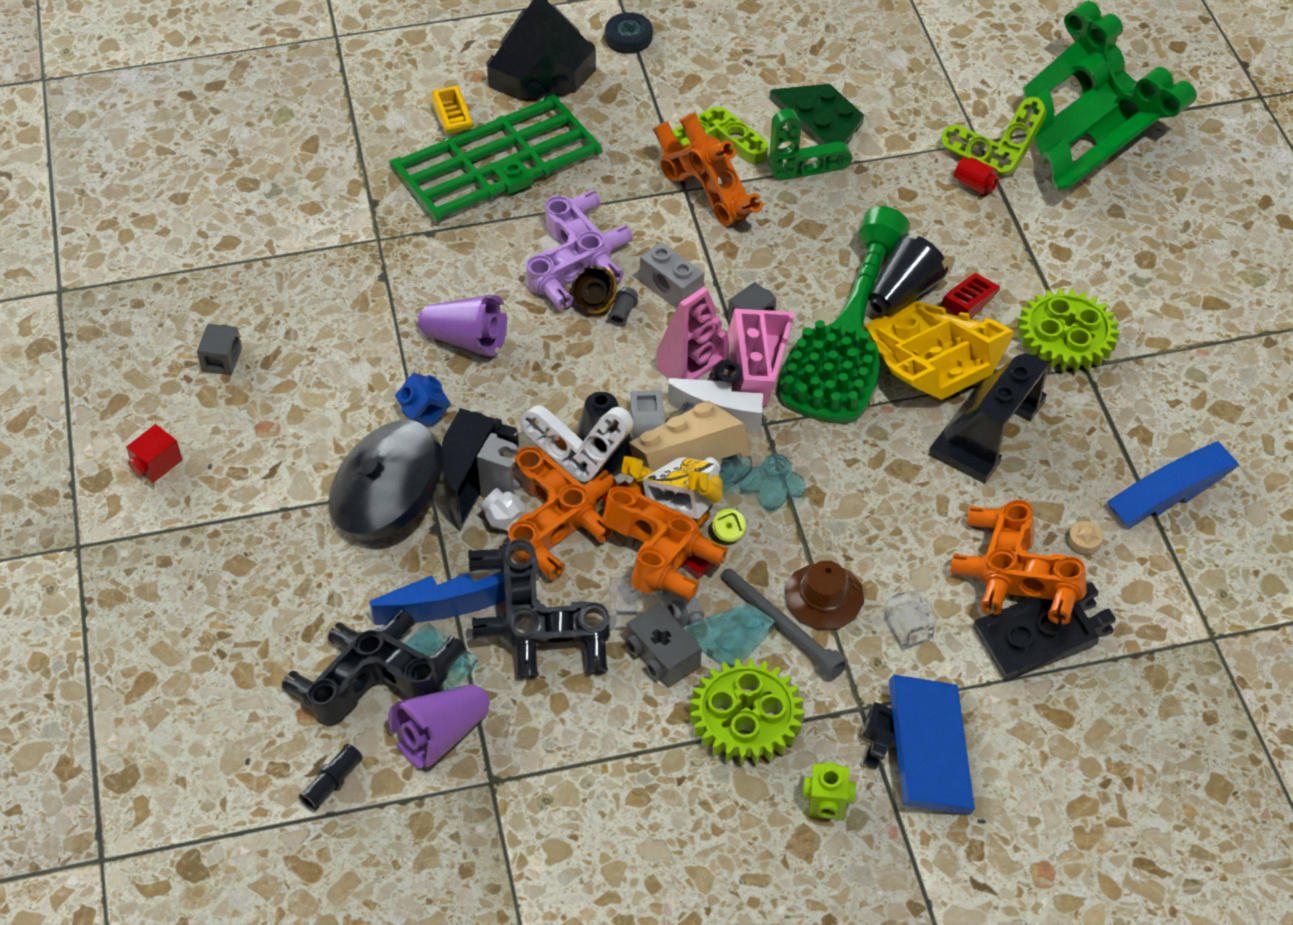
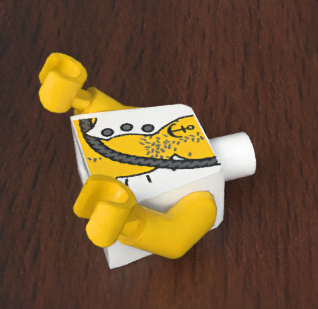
(682, 484)

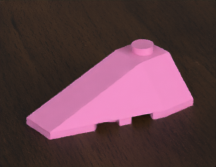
(692, 339)

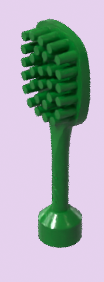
(837, 365)

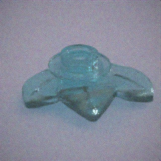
(773, 485)

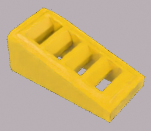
(449, 104)

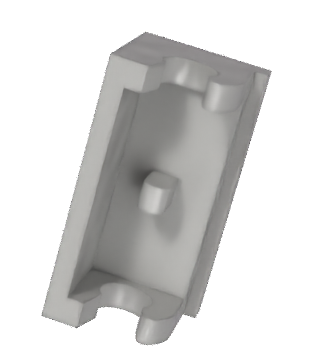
(495, 469)

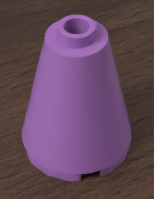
(467, 323)
(436, 722)

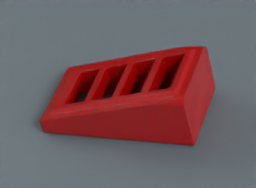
(954, 305)

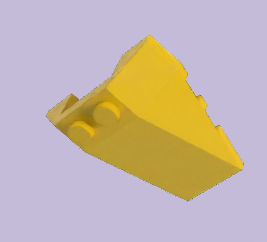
(939, 349)

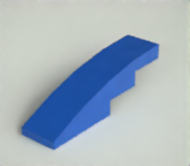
(1171, 483)
(432, 602)

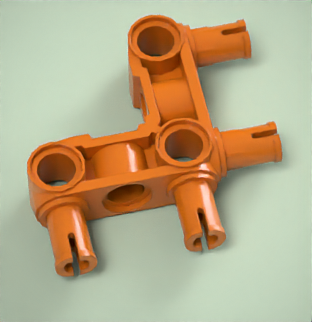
(706, 160)
(565, 507)
(667, 540)
(1013, 571)

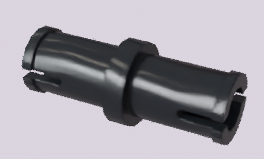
(728, 365)
(330, 777)

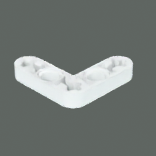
(585, 450)

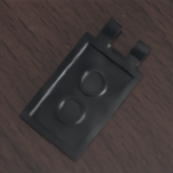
(1026, 638)

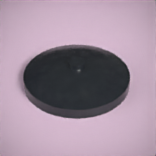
(386, 480)

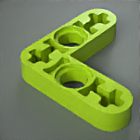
(722, 123)
(1005, 147)

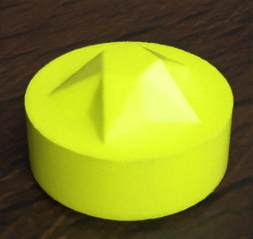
(728, 525)

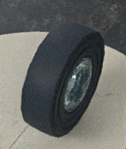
(628, 32)

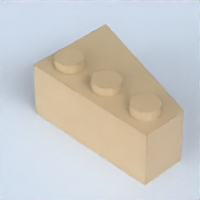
(693, 435)

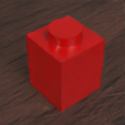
(153, 453)

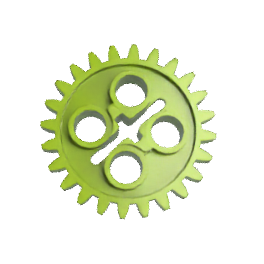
(1068, 329)
(746, 711)

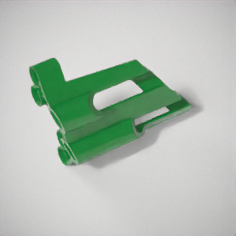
(1111, 102)

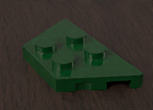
(822, 112)

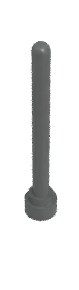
(830, 662)

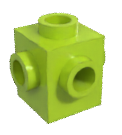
(829, 791)

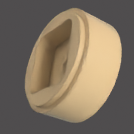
(1085, 537)

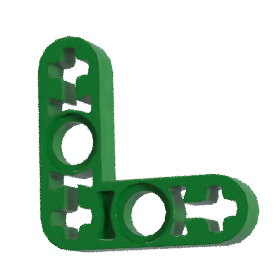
(836, 154)

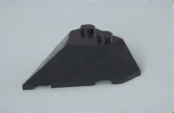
(541, 55)

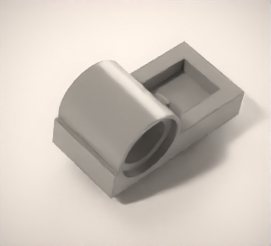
(646, 411)

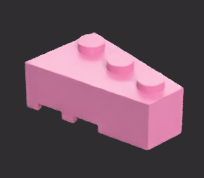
(757, 346)

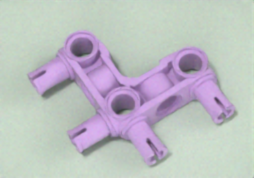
(580, 247)

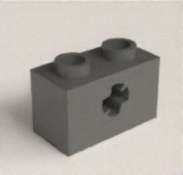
(663, 645)

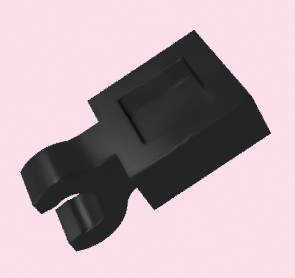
(880, 730)

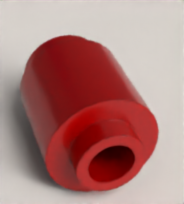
(976, 175)

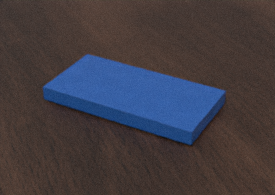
(931, 745)

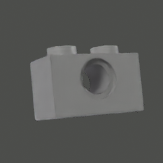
(669, 274)

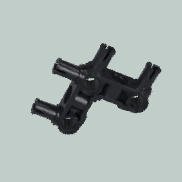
(550, 623)
(369, 659)

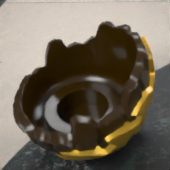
(594, 289)

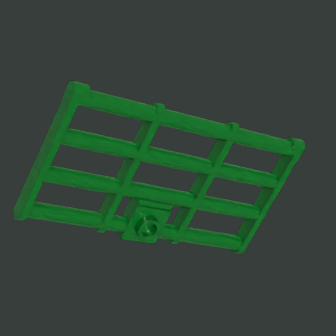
(508, 171)

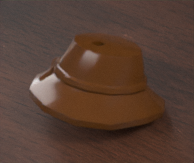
(824, 596)

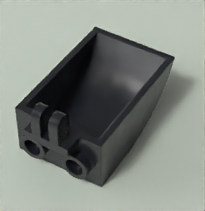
(460, 467)

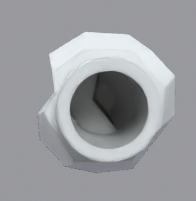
(502, 509)

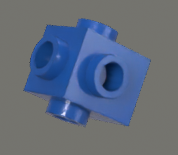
(423, 399)

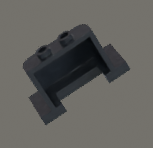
(976, 431)

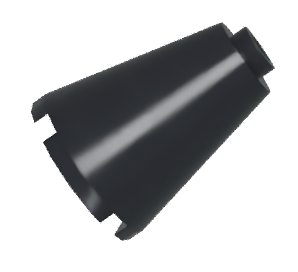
(908, 273)
(594, 408)

